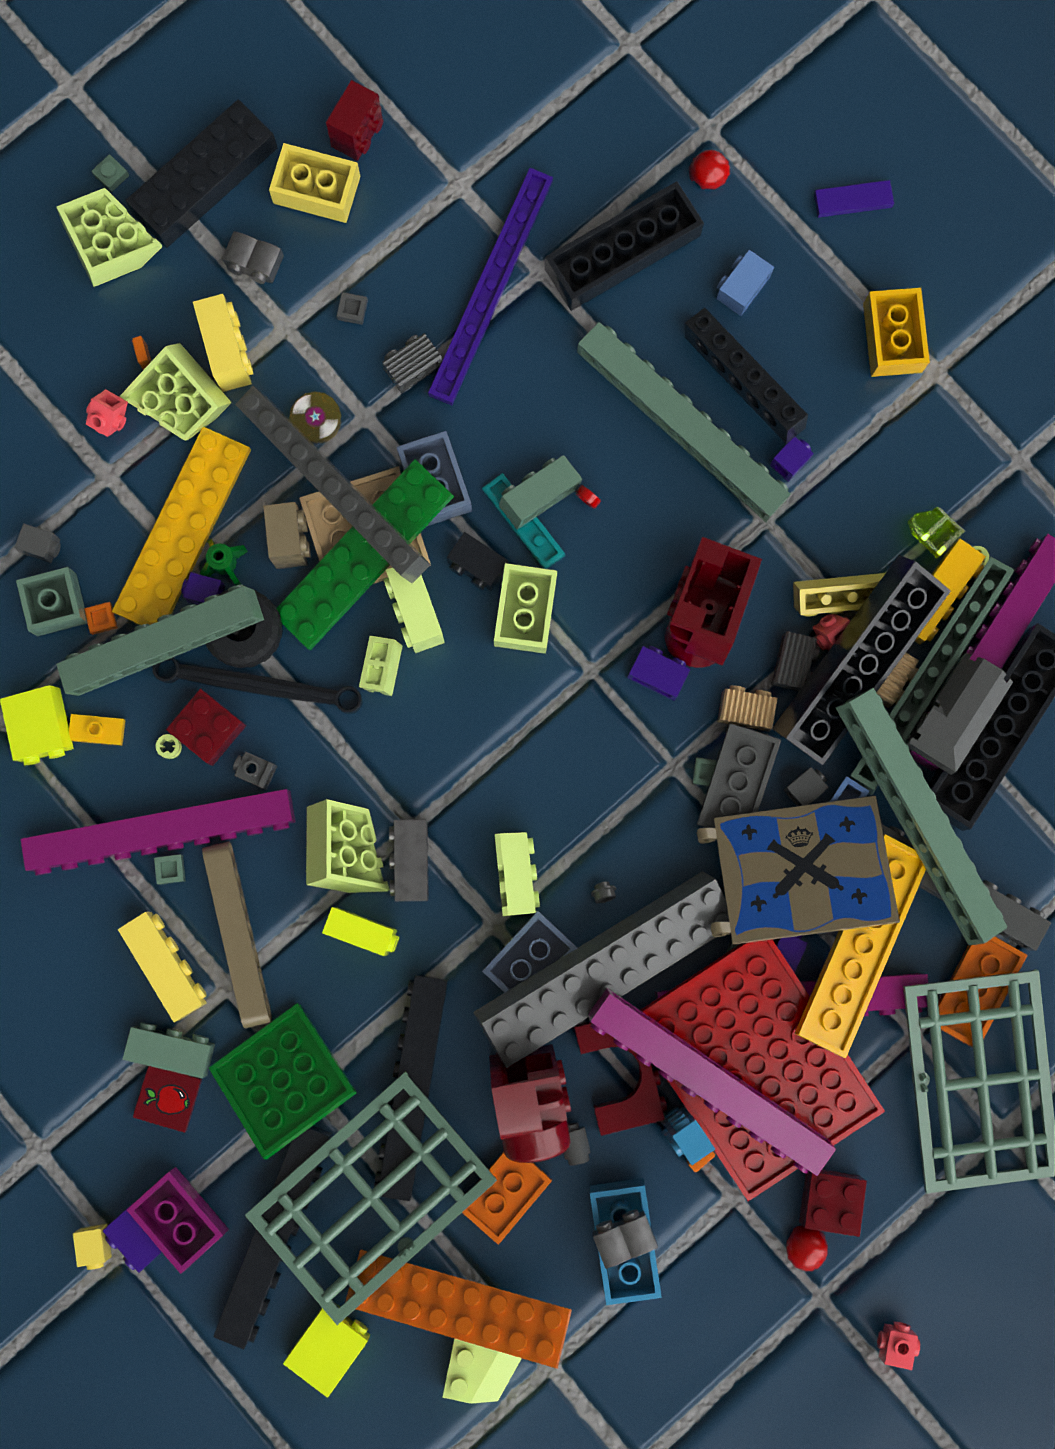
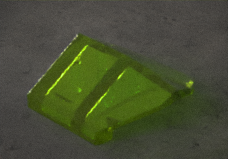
(935, 530)

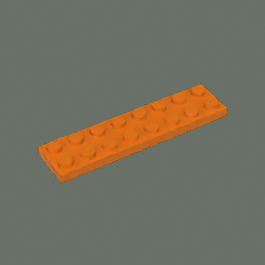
(468, 1311)

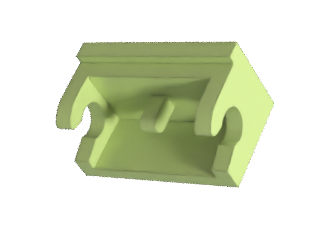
(380, 665)

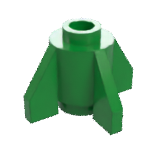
(226, 564)

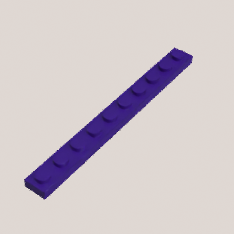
(490, 286)

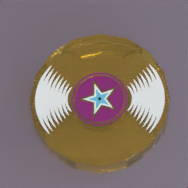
(316, 416)

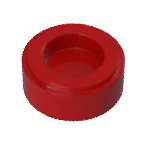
(587, 497)

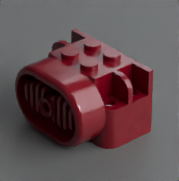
(710, 604)
(531, 1106)

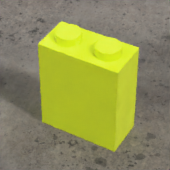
(36, 724)
(361, 932)
(327, 1351)

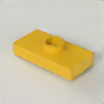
(96, 729)

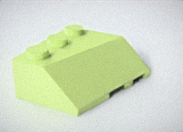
(106, 236)
(177, 393)
(342, 849)
(516, 873)
(477, 1373)

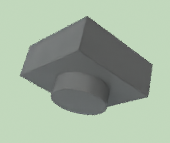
(352, 308)

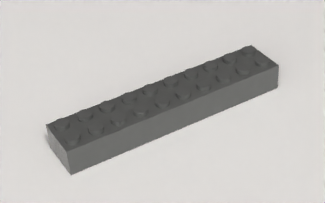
(613, 960)

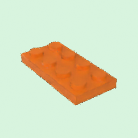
(978, 961)

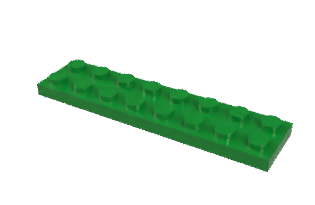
(354, 564)

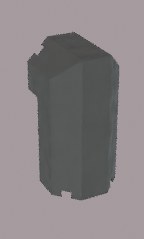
(959, 713)

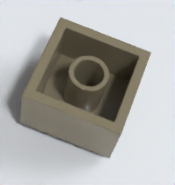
(286, 536)

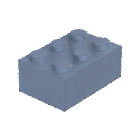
(439, 459)
(528, 952)

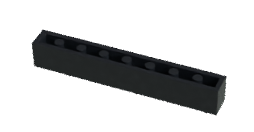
(418, 1060)
(261, 1262)

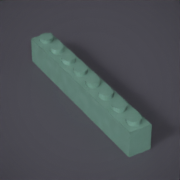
(160, 640)

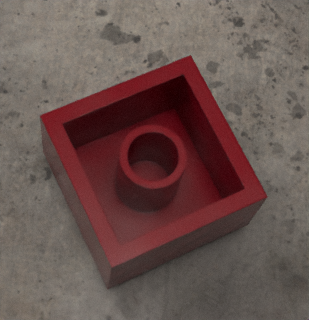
(355, 120)
(206, 727)
(833, 1202)

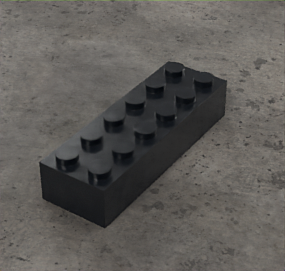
(202, 173)
(623, 246)

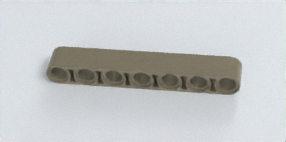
(237, 935)

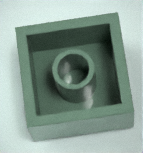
(52, 601)

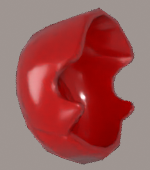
(709, 169)
(806, 1248)

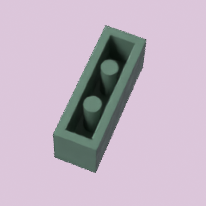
(539, 491)
(169, 1050)

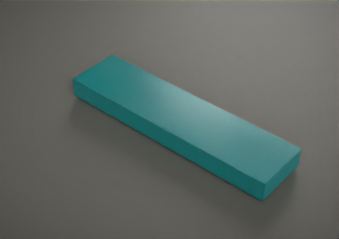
(532, 534)

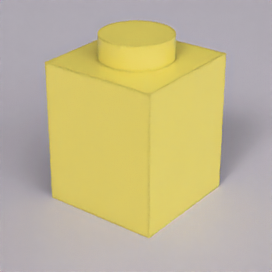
(91, 1247)

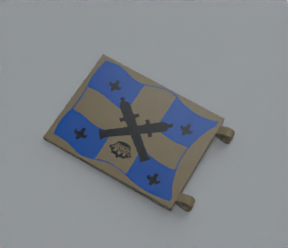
(803, 870)

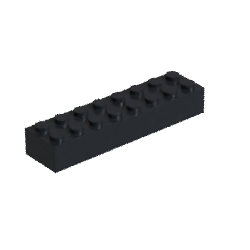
(862, 656)
(1032, 691)

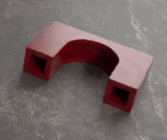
(637, 1108)

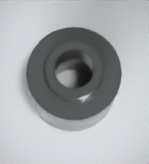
(579, 1148)

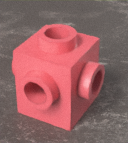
(106, 413)
(829, 630)
(898, 1345)

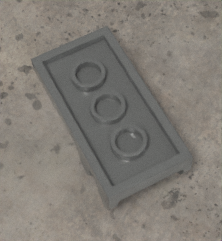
(739, 774)

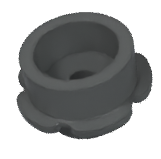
(603, 892)

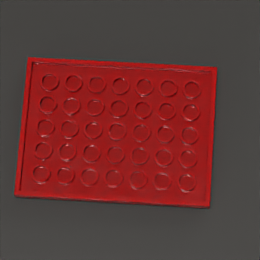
(745, 1020)

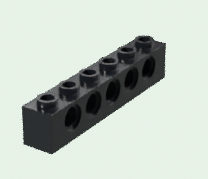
(745, 375)

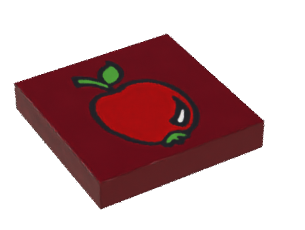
(167, 1098)

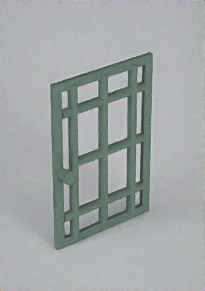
(981, 1080)
(371, 1197)

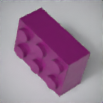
(177, 1220)

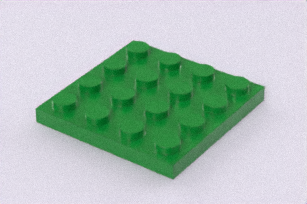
(282, 1081)

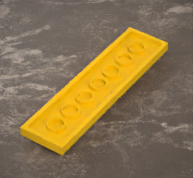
(182, 528)
(858, 962)

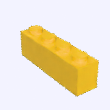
(954, 572)

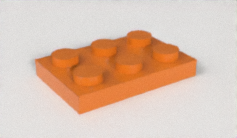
(508, 1198)

